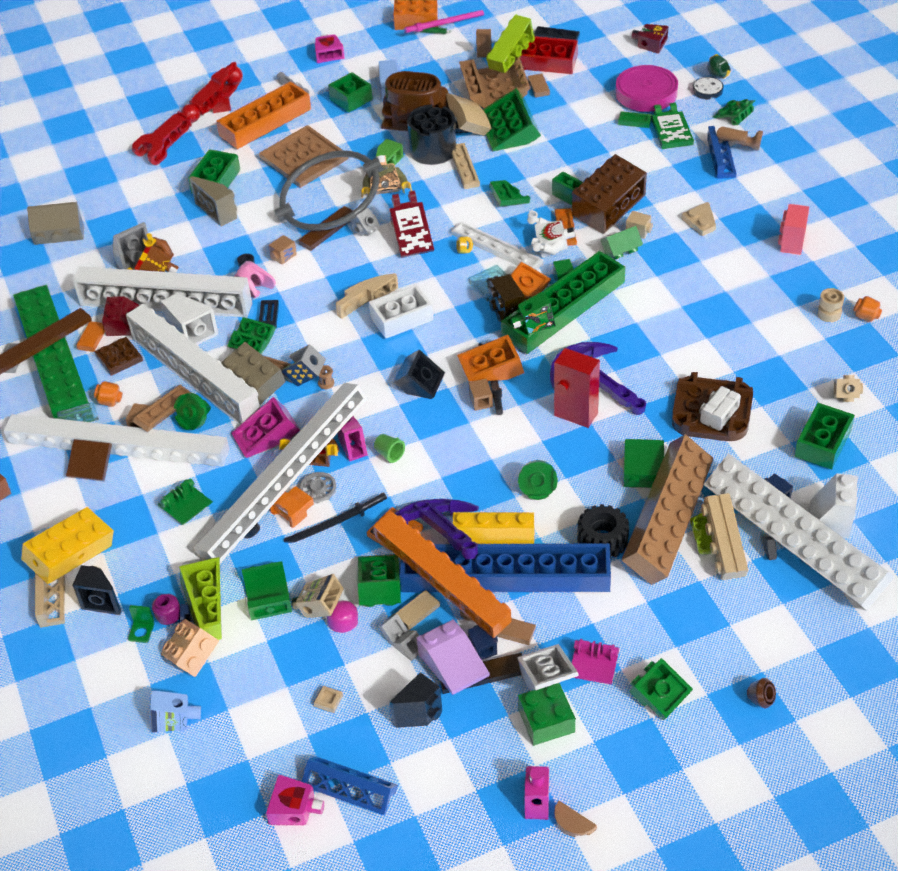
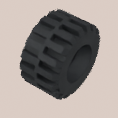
(604, 519)

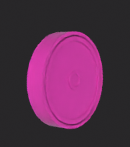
(646, 86)

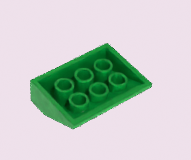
(511, 122)

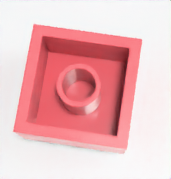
(793, 229)

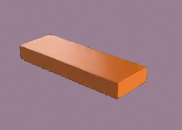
(565, 215)

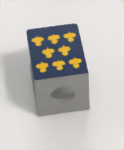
(306, 366)

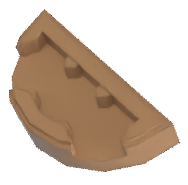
(572, 822)

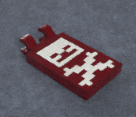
(410, 226)

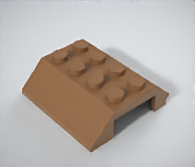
(489, 85)

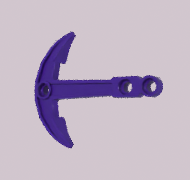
(618, 391)
(431, 512)

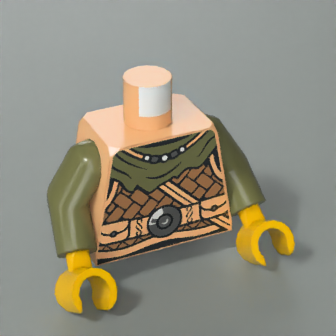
(390, 179)

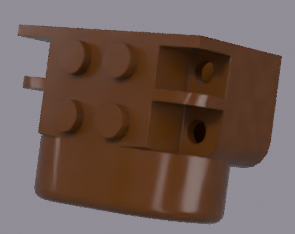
(407, 92)

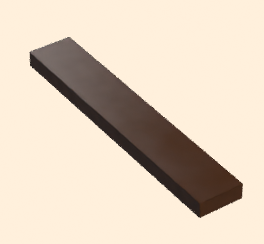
(43, 339)

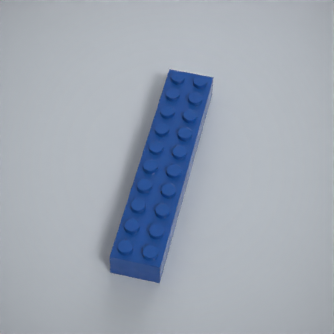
(527, 568)

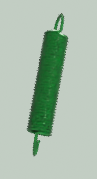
(436, 30)

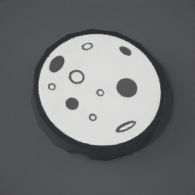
(708, 87)

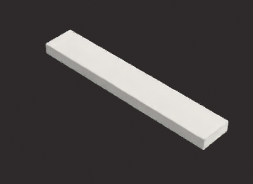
(496, 246)

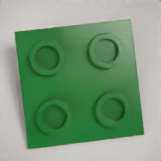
(736, 110)
(184, 502)

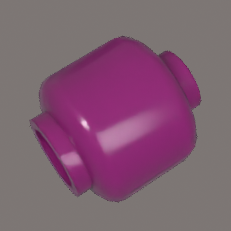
(166, 609)

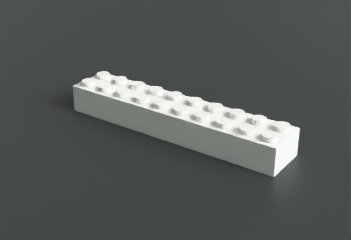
(224, 294)
(193, 364)
(800, 532)

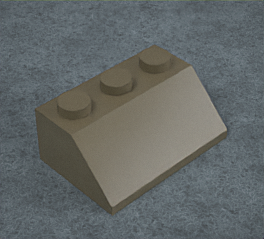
(55, 223)

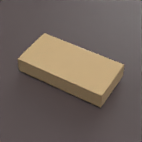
(418, 609)

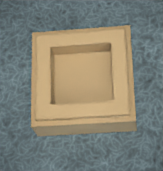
(328, 699)

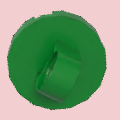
(191, 411)
(537, 479)

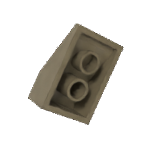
(214, 200)

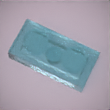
(83, 413)

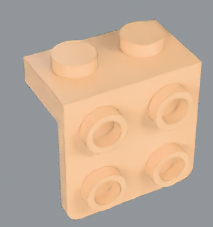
(189, 647)

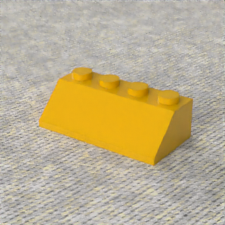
(497, 527)

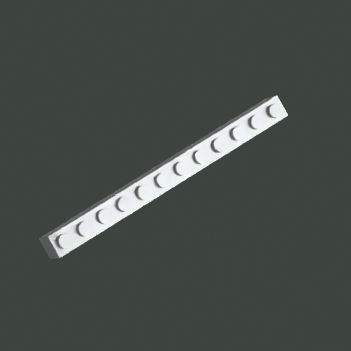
(124, 439)
(281, 473)

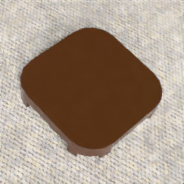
(693, 392)

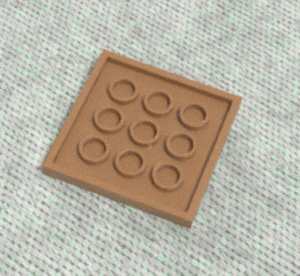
(299, 148)

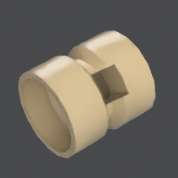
(830, 305)

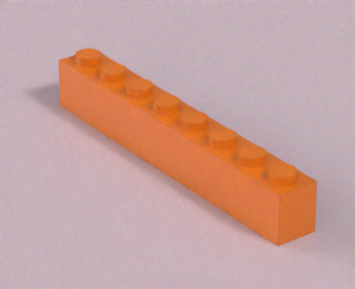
(443, 574)

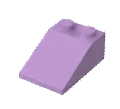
(451, 657)

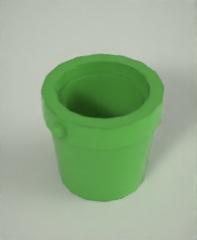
(389, 447)

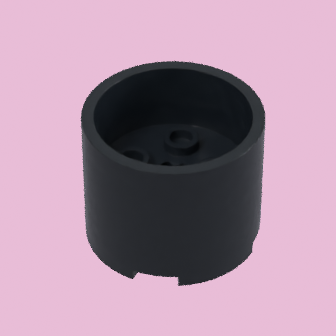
(431, 134)

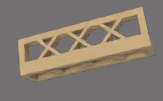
(43, 593)

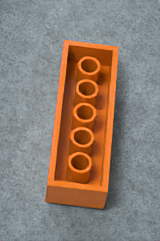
(263, 115)

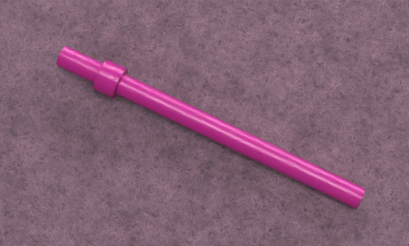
(417, 27)

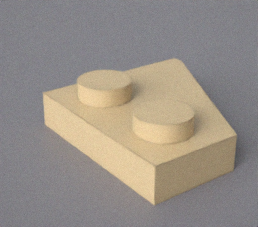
(700, 219)

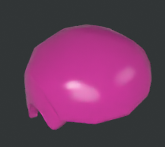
(343, 617)

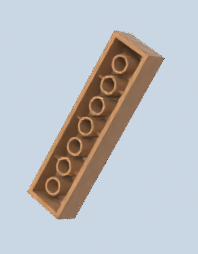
(667, 510)

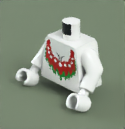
(550, 235)

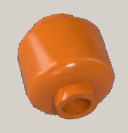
(867, 309)
(108, 394)

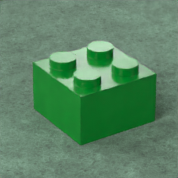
(350, 92)
(546, 714)

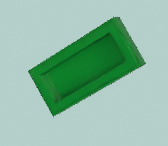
(634, 119)

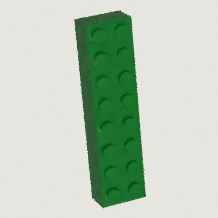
(570, 298)

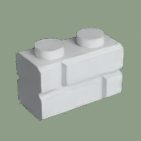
(719, 408)

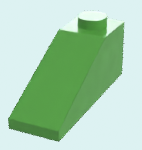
(392, 151)

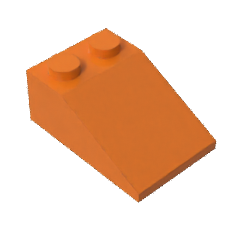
(492, 361)

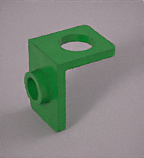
(143, 619)

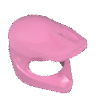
(256, 277)

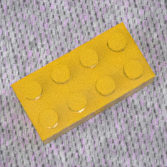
(67, 545)

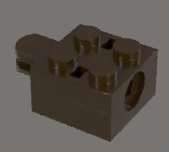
(504, 295)

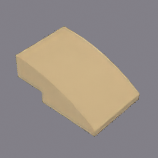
(468, 115)

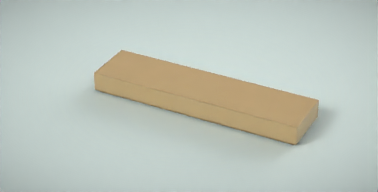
(465, 167)

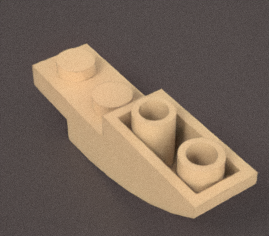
(365, 292)

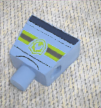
(171, 712)

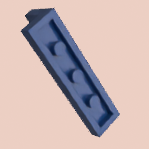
(717, 156)
(353, 777)

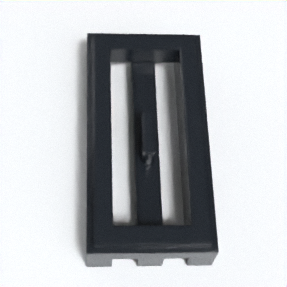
(275, 314)

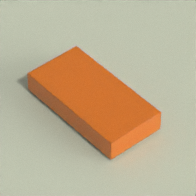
(91, 336)

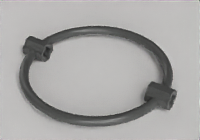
(286, 212)

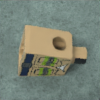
(319, 597)

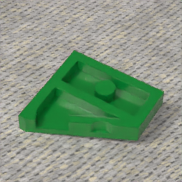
(507, 194)

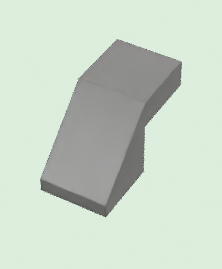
(400, 637)

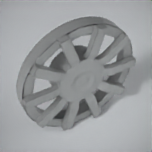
(319, 486)

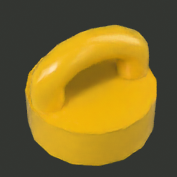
(461, 245)

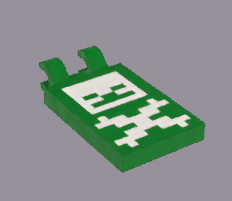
(671, 127)

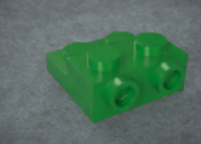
(660, 688)

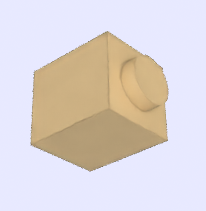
(642, 222)

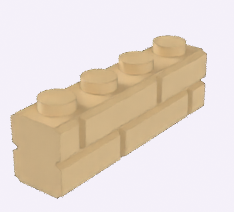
(725, 537)

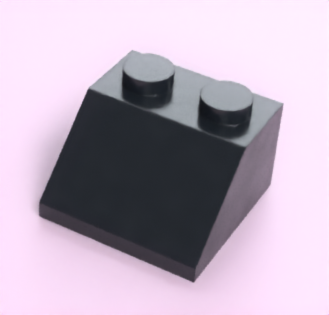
(419, 376)
(95, 591)
(416, 703)

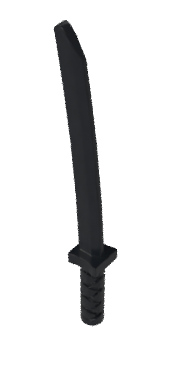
(496, 394)
(358, 509)

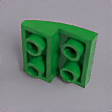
(253, 333)

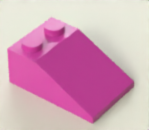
(265, 428)

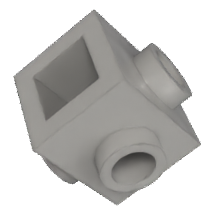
(365, 222)

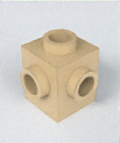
(840, 388)

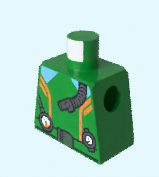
(535, 314)

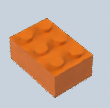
(414, 11)

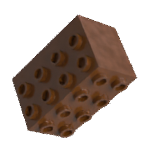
(609, 193)

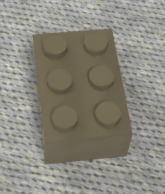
(255, 371)

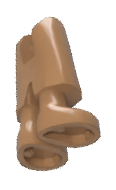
(740, 137)

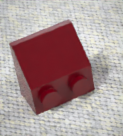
(114, 315)

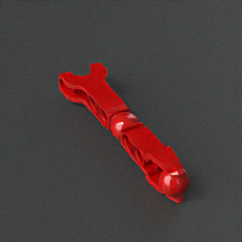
(171, 130)

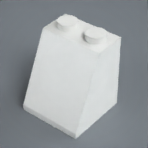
(190, 317)
(836, 503)

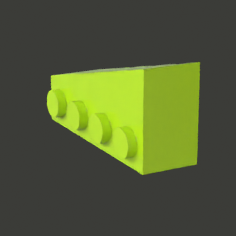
(511, 43)
(203, 594)

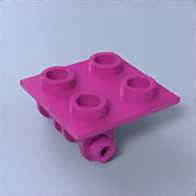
(595, 661)

